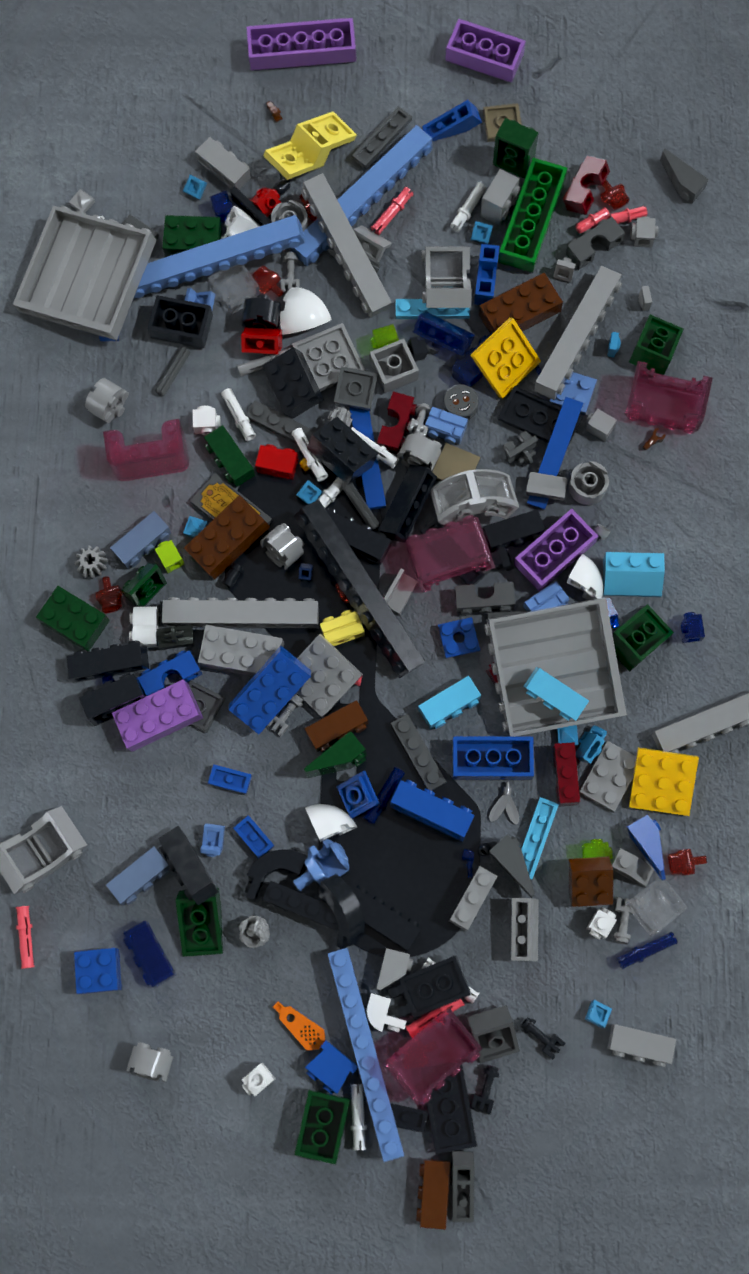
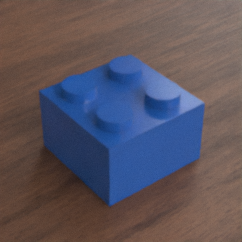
(97, 971)

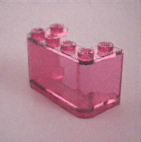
(667, 400)
(148, 458)
(449, 552)
(432, 1056)

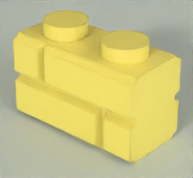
(343, 628)

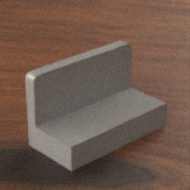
(372, 243)
(546, 486)
(400, 592)

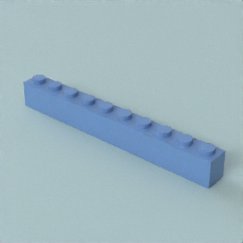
(369, 189)
(221, 255)
(366, 1055)

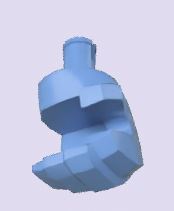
(323, 864)

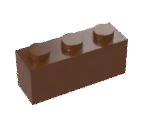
(336, 726)
(433, 1194)

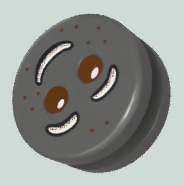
(461, 401)

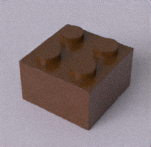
(590, 881)

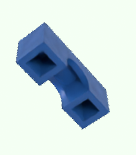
(486, 273)
(183, 665)

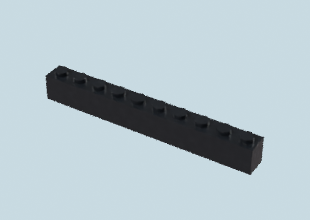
(359, 588)

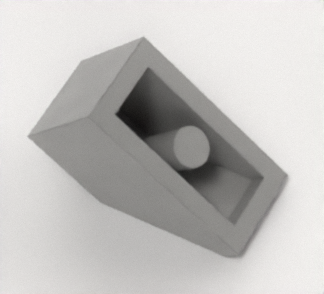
(632, 867)
(393, 967)

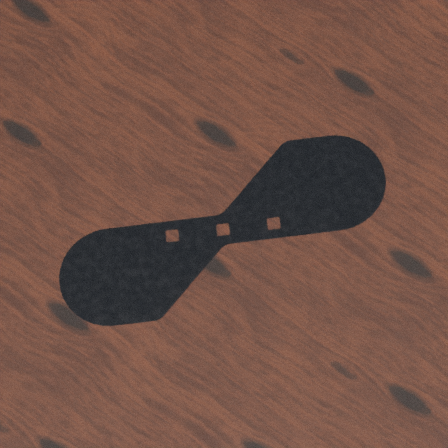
(397, 856)

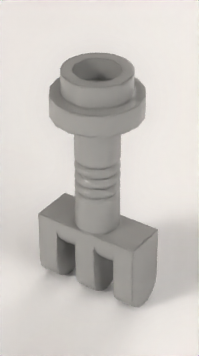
(290, 258)
(422, 411)
(280, 721)
(622, 936)

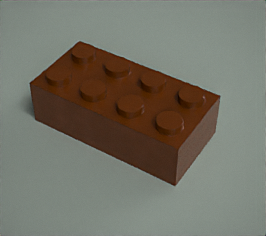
(525, 303)
(227, 537)

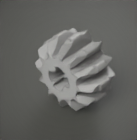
(86, 556)

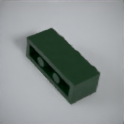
(228, 456)

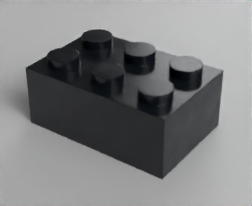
(180, 321)
(293, 382)
(342, 450)
(111, 697)

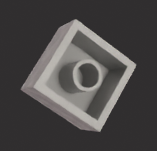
(500, 197)
(394, 365)

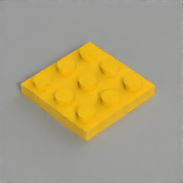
(505, 357)
(663, 781)

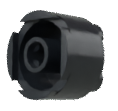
(261, 313)

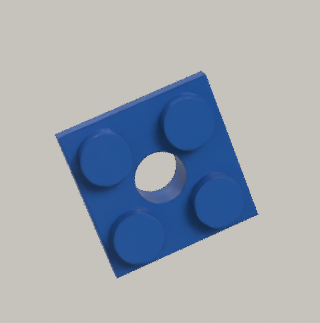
(466, 629)
(367, 796)

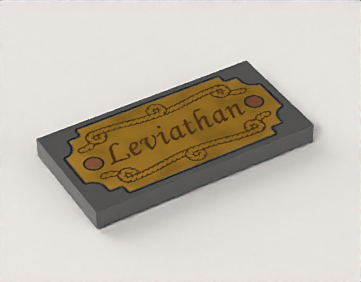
(217, 496)

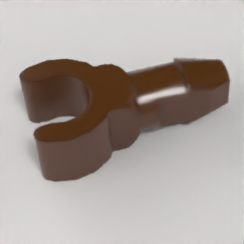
(275, 111)
(653, 439)

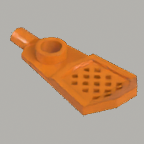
(298, 1025)

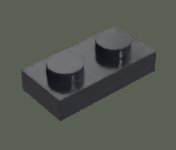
(409, 1117)

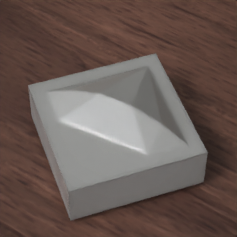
(82, 201)
(645, 298)

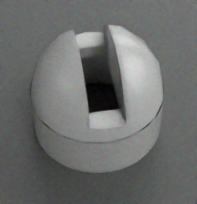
(602, 531)

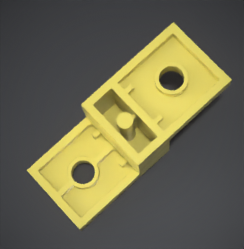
(310, 145)

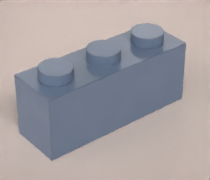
(141, 540)
(139, 876)

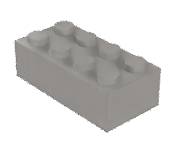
(236, 650)

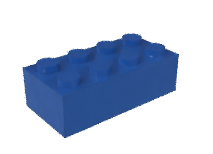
(269, 690)
(492, 758)
(432, 810)

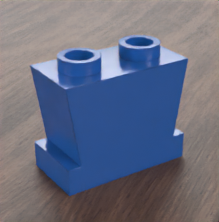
(331, 1068)

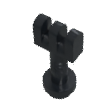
(529, 1026)
(483, 1099)

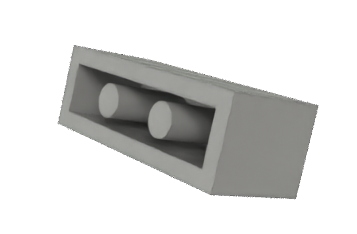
(223, 164)
(473, 898)
(524, 929)
(641, 1045)

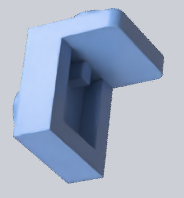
(200, 297)
(212, 840)

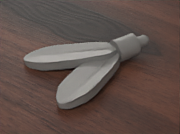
(507, 803)

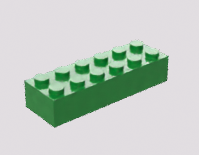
(532, 215)

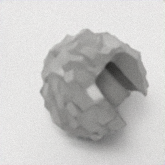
(254, 931)

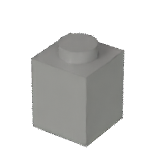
(600, 424)

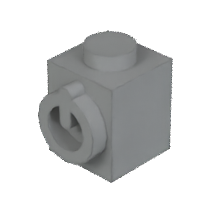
(644, 232)

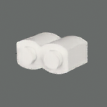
(145, 625)

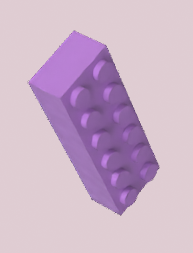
(301, 44)

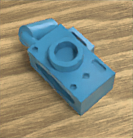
(591, 744)

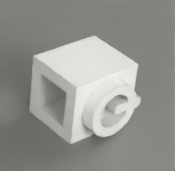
(205, 420)
(601, 923)
(257, 1080)

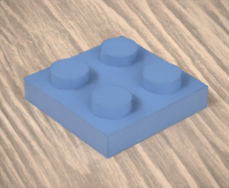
(577, 388)

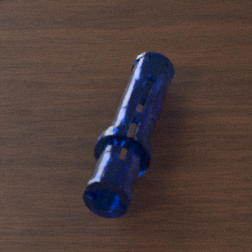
(384, 795)
(646, 950)

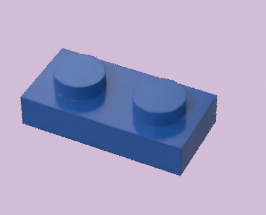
(230, 779)
(253, 837)

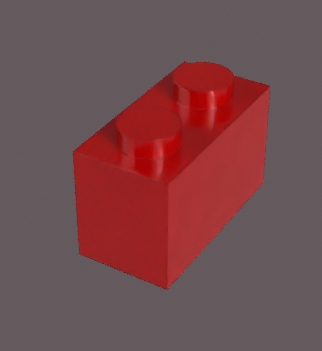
(261, 340)
(276, 461)

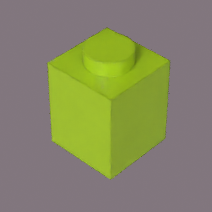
(169, 556)

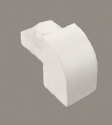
(377, 1014)

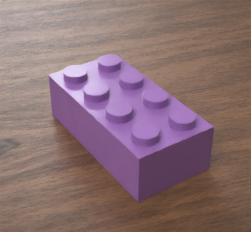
(485, 50)
(555, 550)
(157, 715)

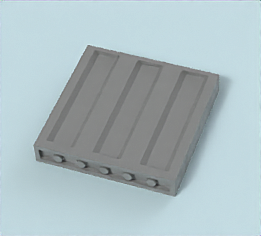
(85, 272)
(569, 644)

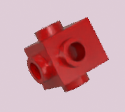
(266, 200)

